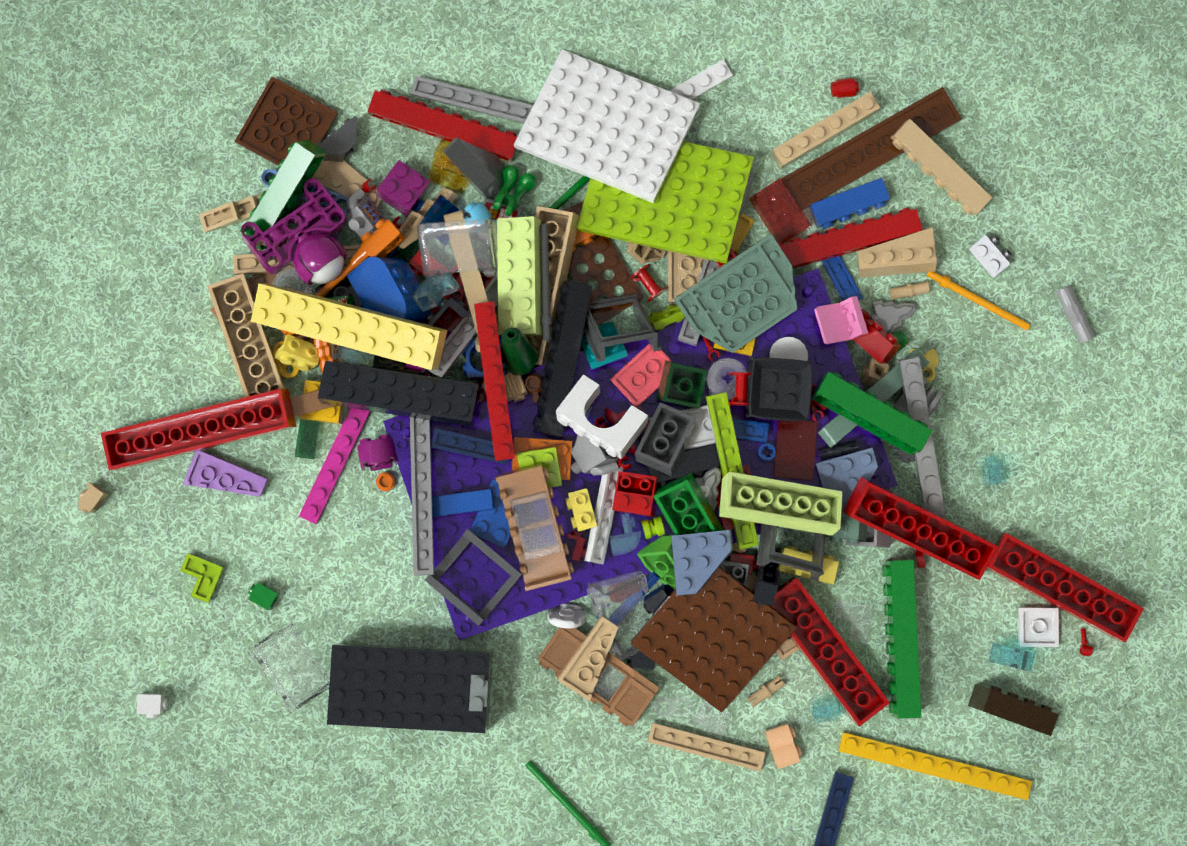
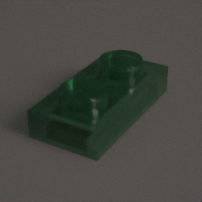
(307, 439)

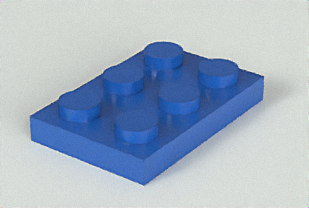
(493, 524)

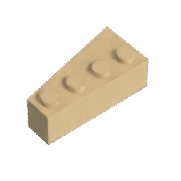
(899, 256)

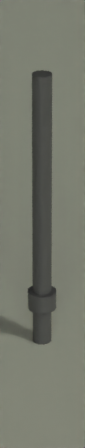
(546, 319)

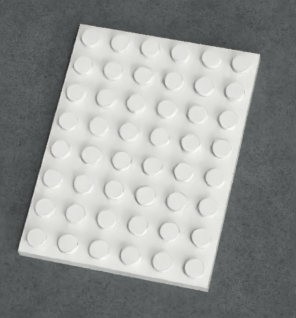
(607, 126)

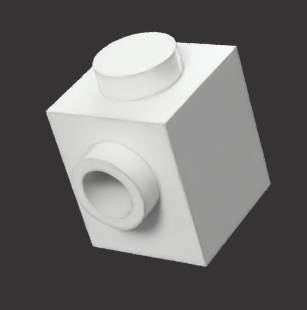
(151, 704)

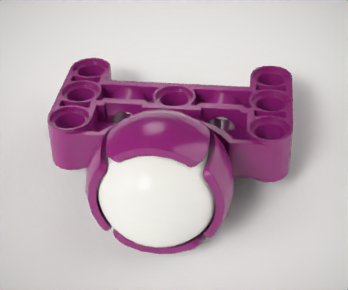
(310, 246)

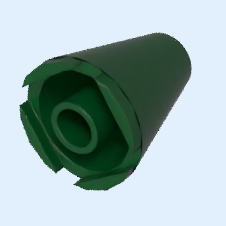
(517, 352)

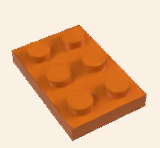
(563, 452)

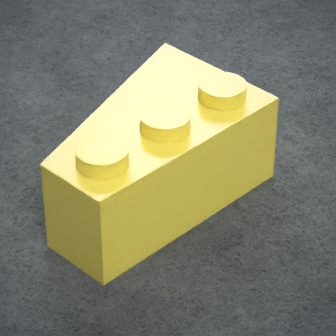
(829, 565)

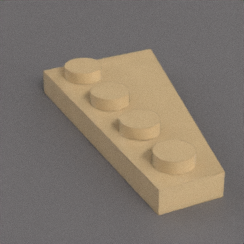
(343, 179)
(586, 664)

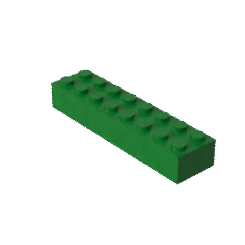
(902, 639)

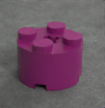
(377, 453)

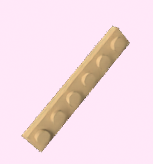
(706, 747)

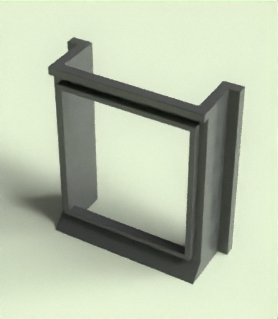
(598, 343)
(767, 553)
(435, 581)

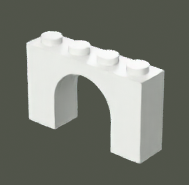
(614, 439)

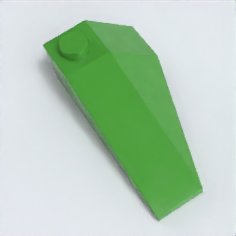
(659, 558)

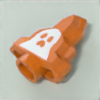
(326, 352)

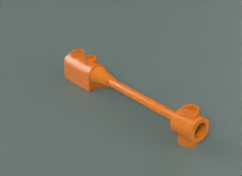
(374, 245)

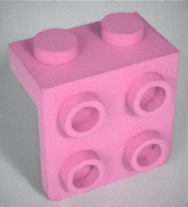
(841, 321)

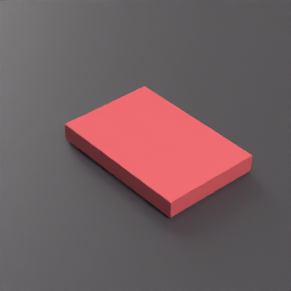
(641, 375)

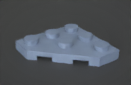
(845, 471)
(698, 558)

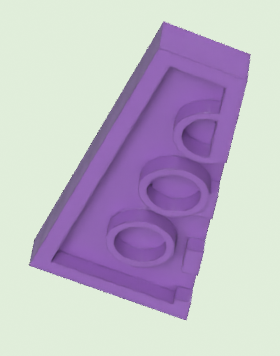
(216, 473)

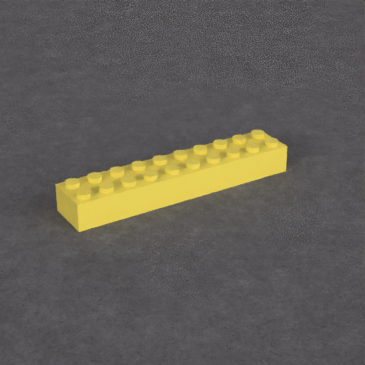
(349, 326)

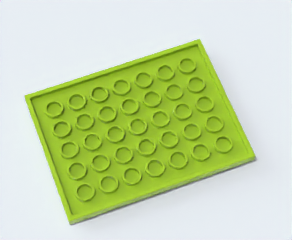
(692, 211)

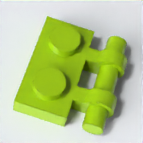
(665, 317)

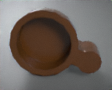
(533, 385)

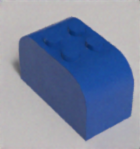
(387, 287)

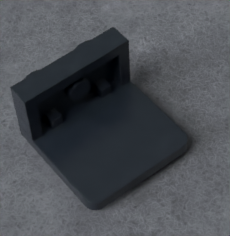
(458, 306)

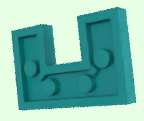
(612, 352)

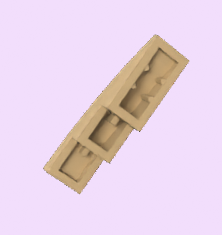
(229, 213)
(409, 227)

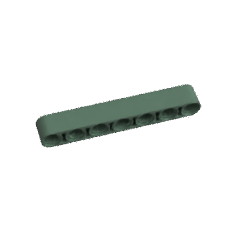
(883, 389)

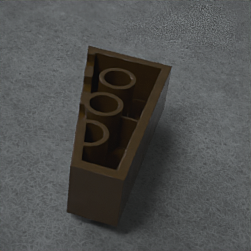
(1012, 709)

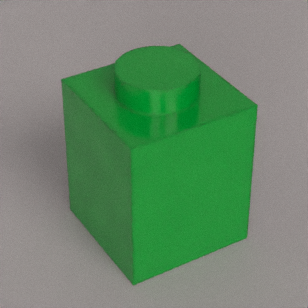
(263, 595)

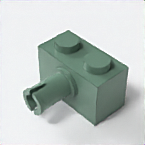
(851, 530)

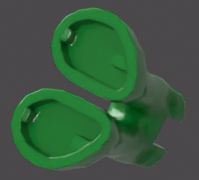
(510, 177)

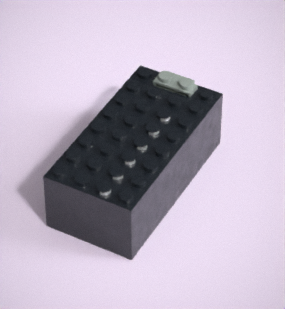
(409, 688)

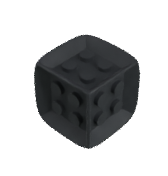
(779, 389)

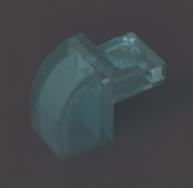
(433, 289)
(355, 357)
(629, 540)
(1011, 657)

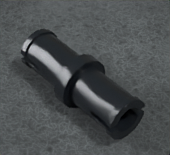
(838, 449)

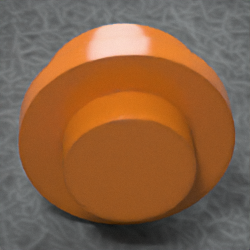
(385, 481)

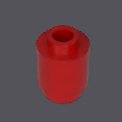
(844, 88)

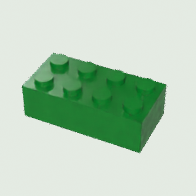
(686, 507)

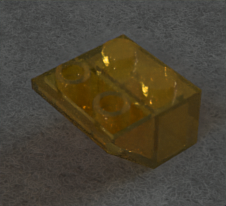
(444, 171)

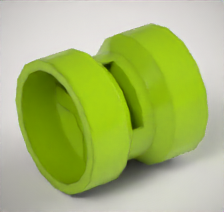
(653, 527)

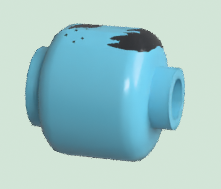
(476, 212)

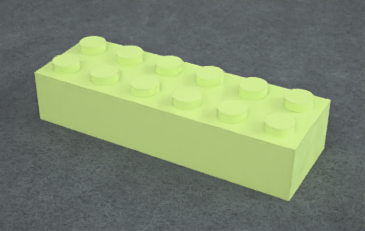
(519, 275)
(780, 503)

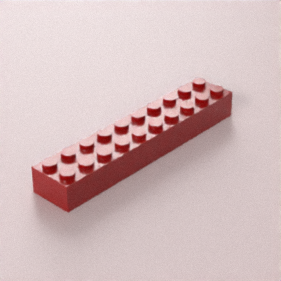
(198, 429)

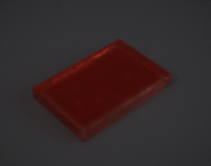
(780, 211)
(795, 450)

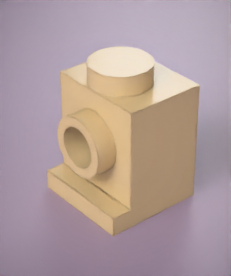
(871, 372)
(91, 498)

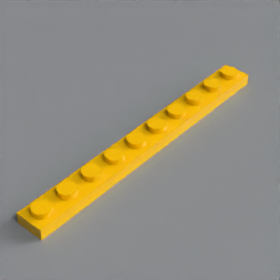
(935, 766)

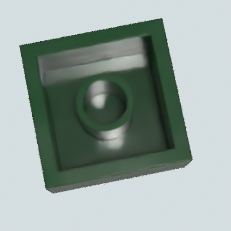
(682, 384)

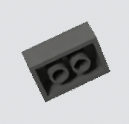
(665, 439)

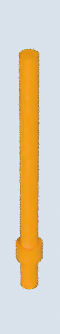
(944, 282)

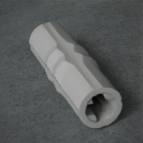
(1075, 314)

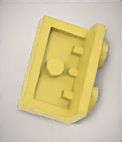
(297, 353)
(582, 510)

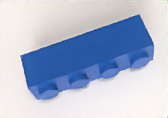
(849, 203)

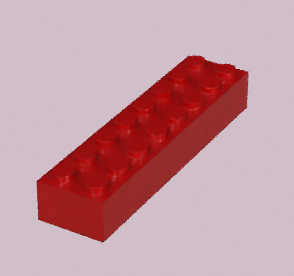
(920, 528)
(1064, 588)
(829, 653)

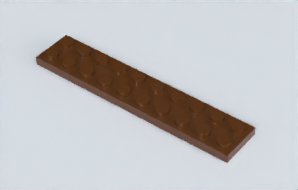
(868, 150)

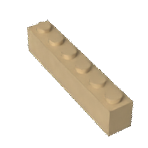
(825, 130)
(940, 167)

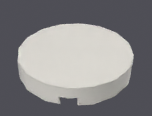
(789, 349)
(566, 616)

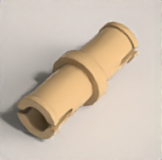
(909, 290)
(765, 691)

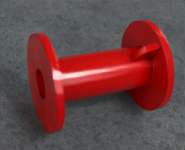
(649, 283)
(741, 389)

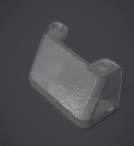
(458, 247)

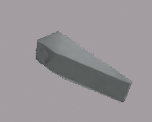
(477, 166)

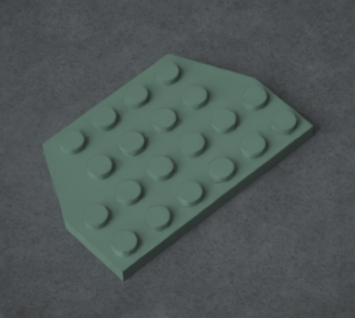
(741, 296)

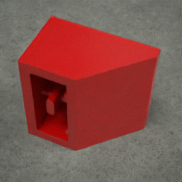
(635, 494)

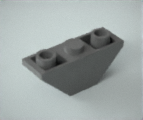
(341, 142)

